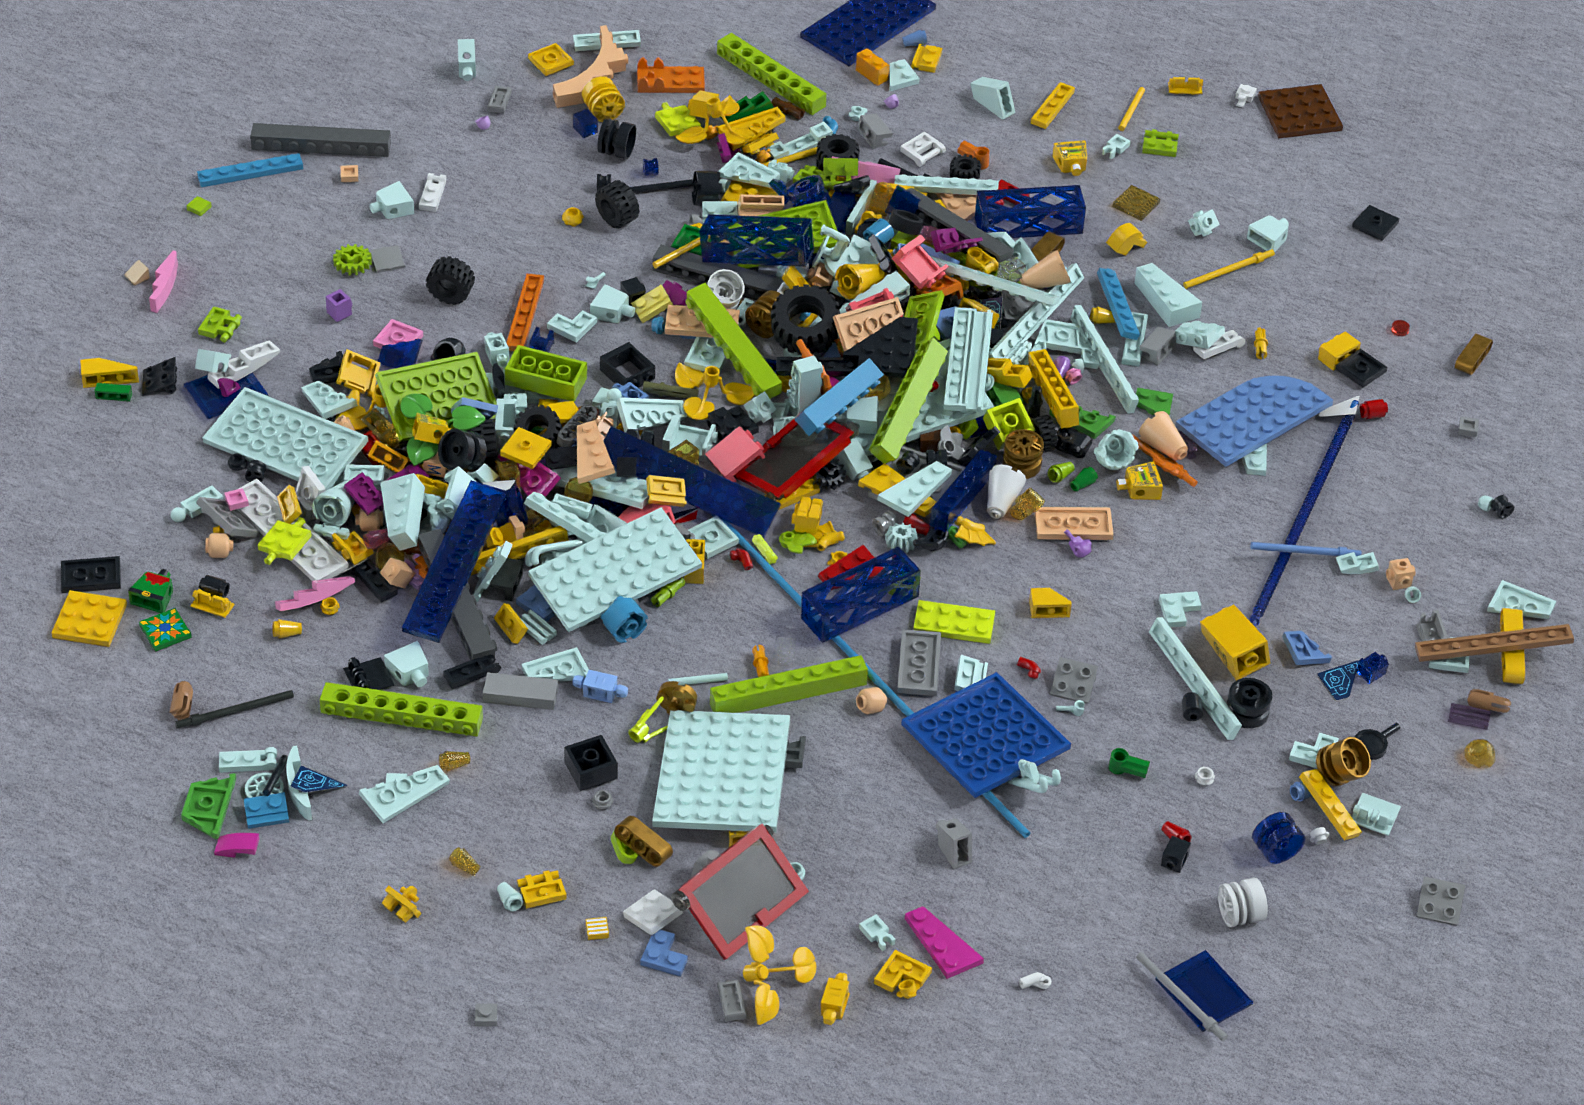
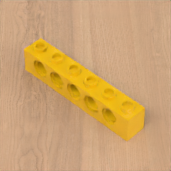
(1053, 388)

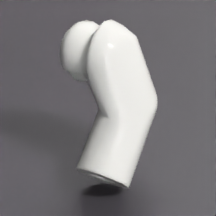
(1036, 979)

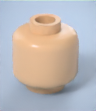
(370, 522)
(218, 545)
(871, 700)

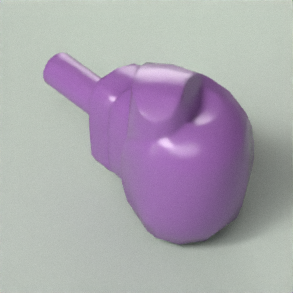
(1079, 546)

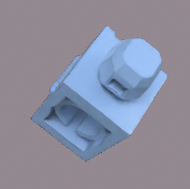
(600, 686)

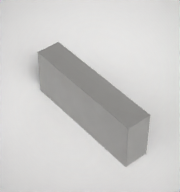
(520, 691)

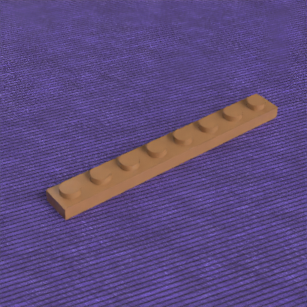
(1494, 642)

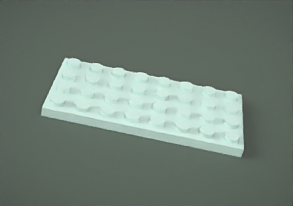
(284, 437)
(617, 564)

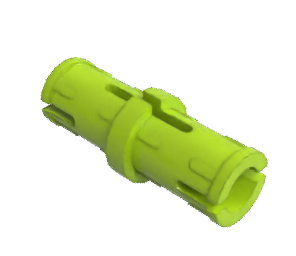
(667, 591)

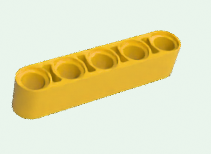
(1512, 661)

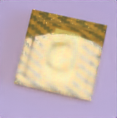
(1136, 202)

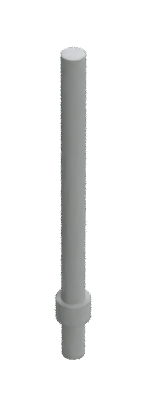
(1209, 1023)

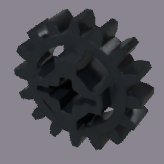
(830, 475)

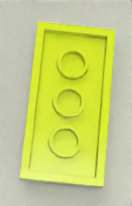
(955, 621)

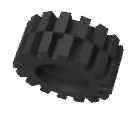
(971, 165)
(1046, 429)

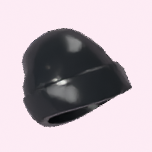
(448, 348)

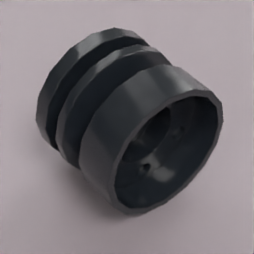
(616, 138)

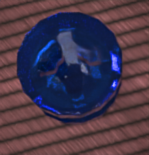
(650, 167)

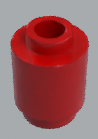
(1373, 409)

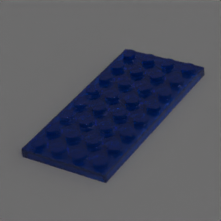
(864, 25)

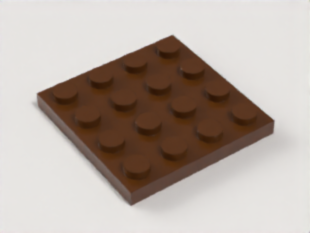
(1300, 111)

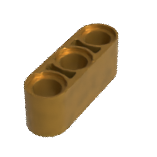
(1047, 244)
(1473, 354)
(643, 841)

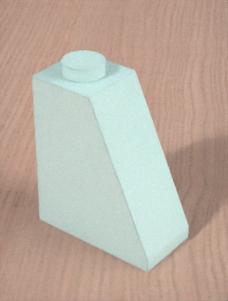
(994, 96)
(854, 460)

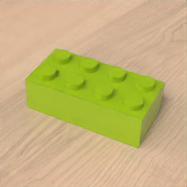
(545, 373)

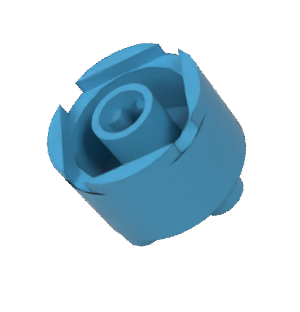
(624, 619)

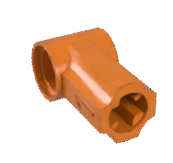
(980, 153)

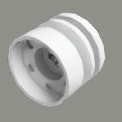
(727, 287)
(1242, 902)

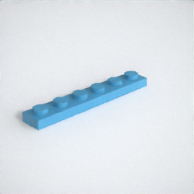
(250, 170)
(1118, 303)

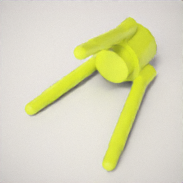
(640, 729)

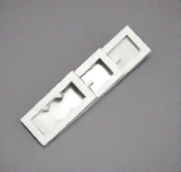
(247, 362)

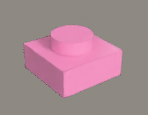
(236, 499)

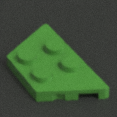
(208, 804)

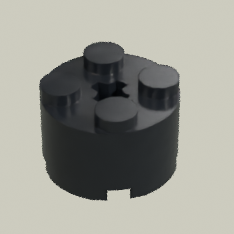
(706, 186)

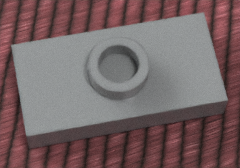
(499, 99)
(732, 1000)

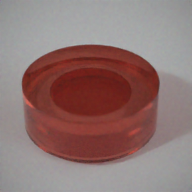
(1400, 328)

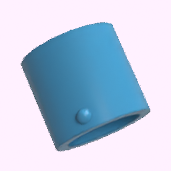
(881, 229)

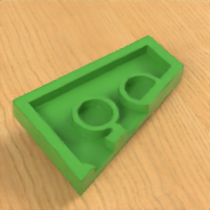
(1092, 422)

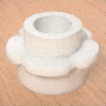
(1205, 776)
(1319, 835)

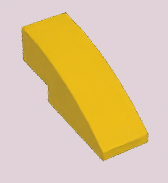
(1008, 373)

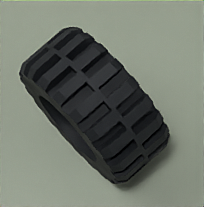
(805, 300)

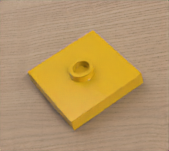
(550, 59)
(793, 277)
(525, 448)

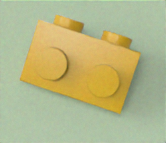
(351, 548)

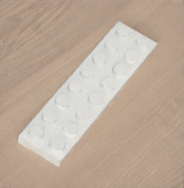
(315, 558)

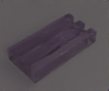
(1468, 716)

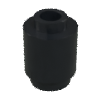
(214, 586)
(1192, 706)

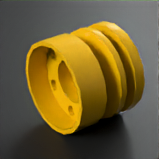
(603, 98)

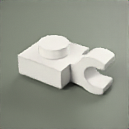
(1244, 94)

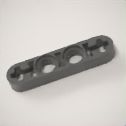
(566, 431)

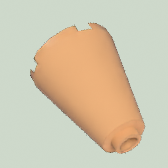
(1046, 273)
(1163, 436)

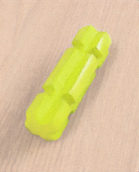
(764, 549)

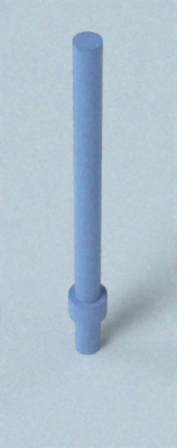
(1303, 549)

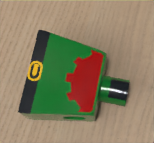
(152, 591)

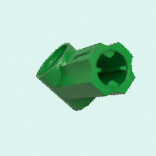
(1122, 762)

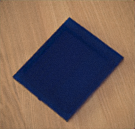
(210, 398)
(1208, 988)

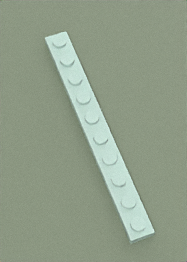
(1034, 317)

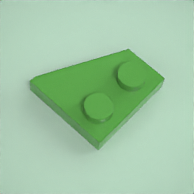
(1154, 401)

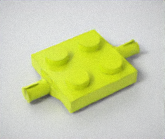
(675, 119)
(284, 540)

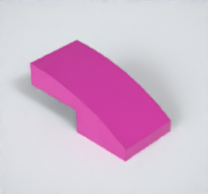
(235, 843)

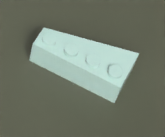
(1167, 296)
(804, 384)
(403, 509)

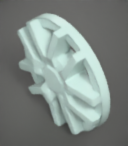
(259, 786)

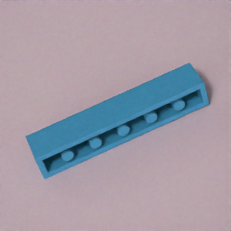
(839, 397)

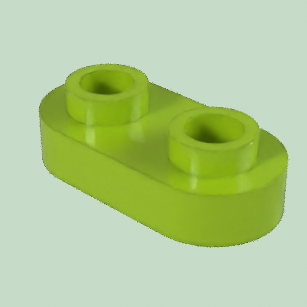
(623, 852)

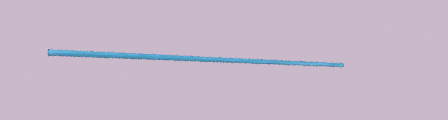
(871, 674)

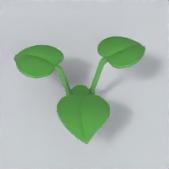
(463, 417)

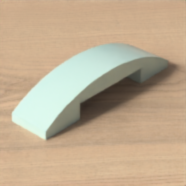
(802, 143)
(301, 799)

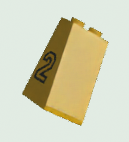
(1236, 641)

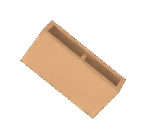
(759, 204)

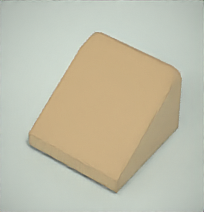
(137, 273)

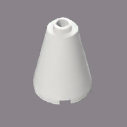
(1003, 489)

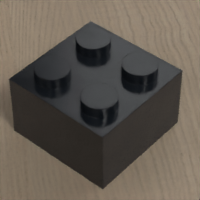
(590, 762)

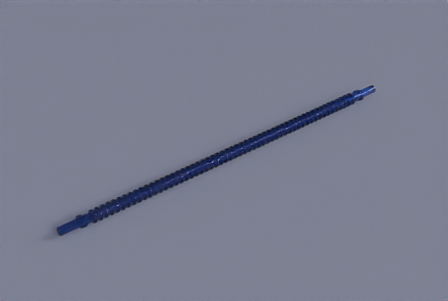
(1302, 517)

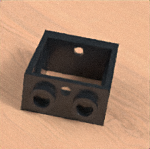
(621, 355)

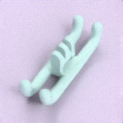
(558, 549)
(1032, 777)

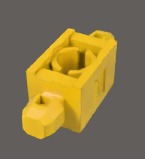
(835, 998)

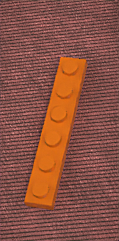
(525, 311)

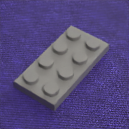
(919, 662)

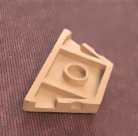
(960, 204)

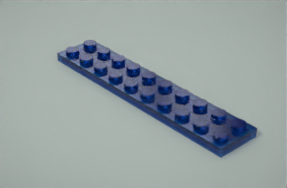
(702, 487)
(454, 561)

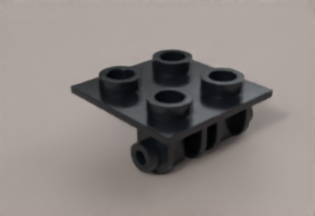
(160, 376)
(368, 674)

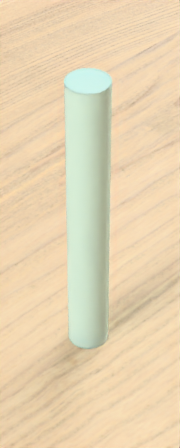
(701, 679)

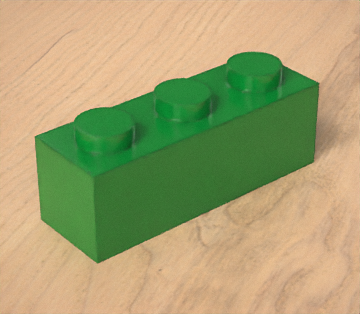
(113, 392)

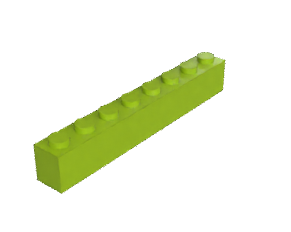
(733, 341)
(908, 401)
(789, 686)

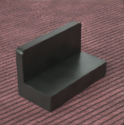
(508, 577)

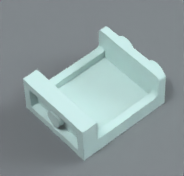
(504, 421)
(698, 437)
(458, 483)

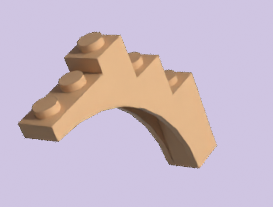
(607, 62)

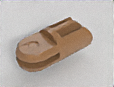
(181, 700)
(1488, 701)

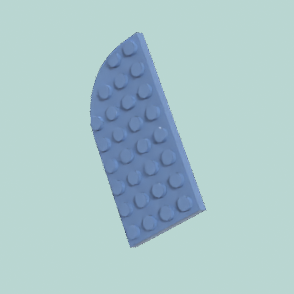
(1252, 415)

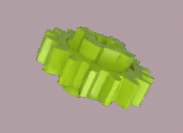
(352, 259)

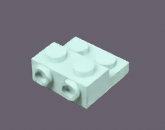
(1198, 334)

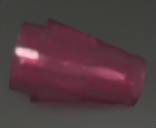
(375, 538)

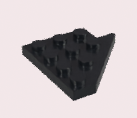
(889, 348)

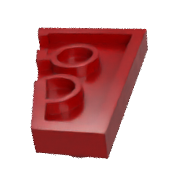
(848, 562)

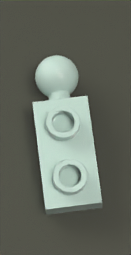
(611, 407)
(190, 507)

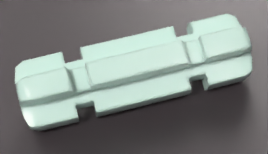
(1021, 352)
(327, 531)

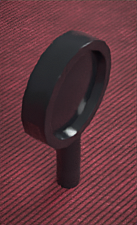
(1375, 741)

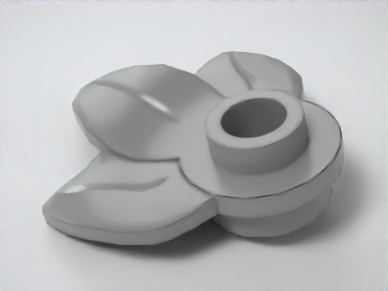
(951, 443)

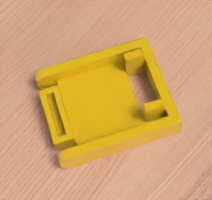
(357, 377)

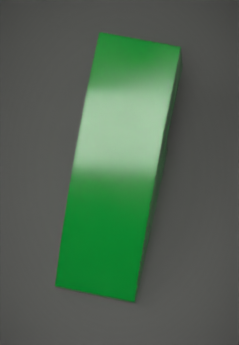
(751, 106)

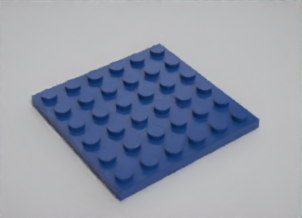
(985, 733)

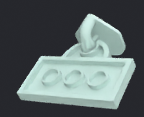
(856, 253)

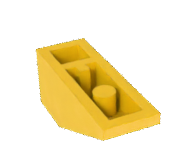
(107, 371)

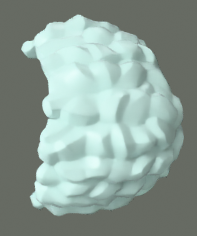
(1118, 453)
(435, 517)

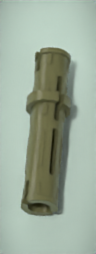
(669, 390)

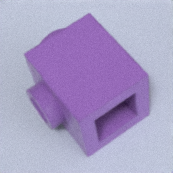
(338, 305)

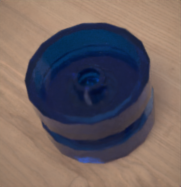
(808, 191)
(512, 506)
(1278, 837)

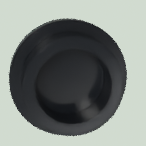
(237, 462)

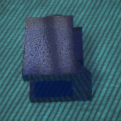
(540, 343)

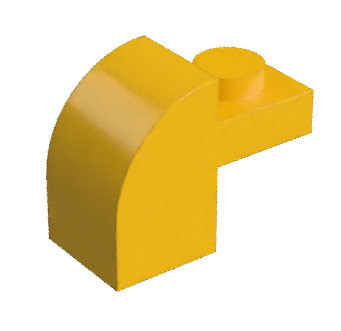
(1125, 237)

